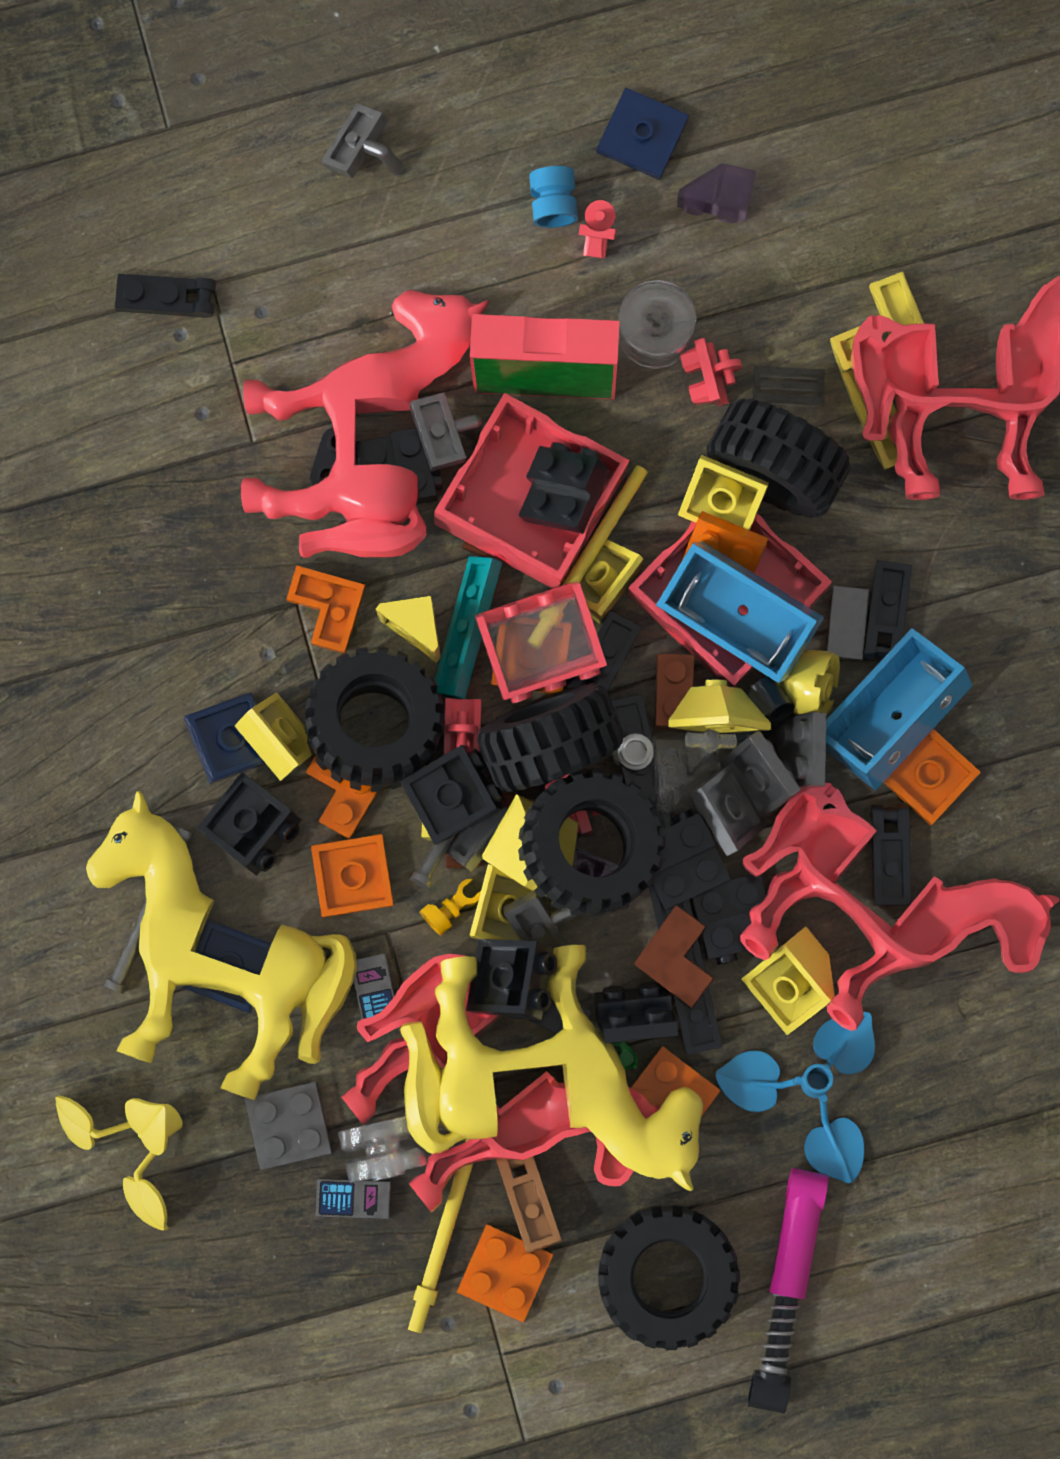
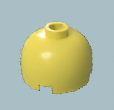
(812, 682)

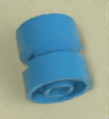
(553, 191)

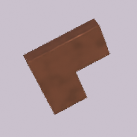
(666, 957)

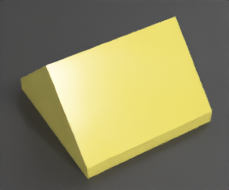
(723, 493)
(609, 578)
(414, 622)
(276, 735)
(496, 893)

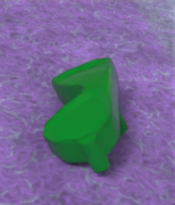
(627, 1055)

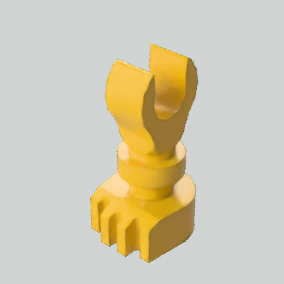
(439, 918)

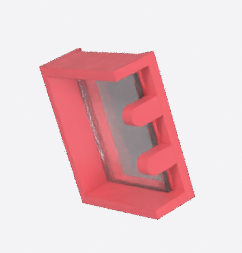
(541, 641)

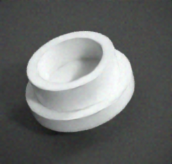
(635, 752)

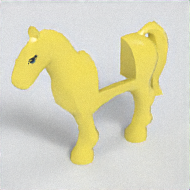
(170, 932)
(594, 1079)

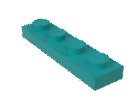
(464, 634)

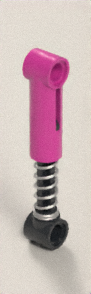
(789, 1282)

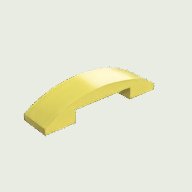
(842, 350)

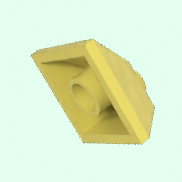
(718, 709)
(504, 845)
(793, 981)

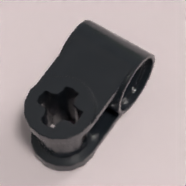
(772, 702)

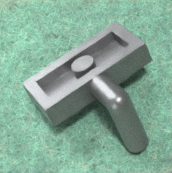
(357, 140)
(441, 432)
(535, 923)

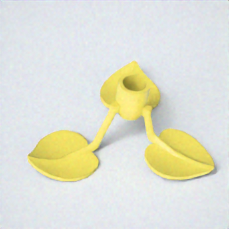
(152, 1123)

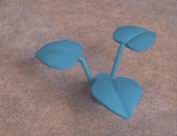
(752, 1085)

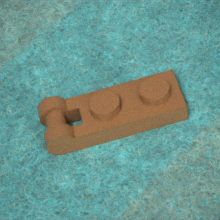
(529, 1204)

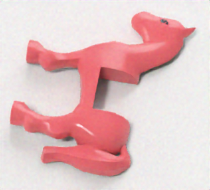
(908, 372)
(372, 496)
(924, 933)
(526, 1123)

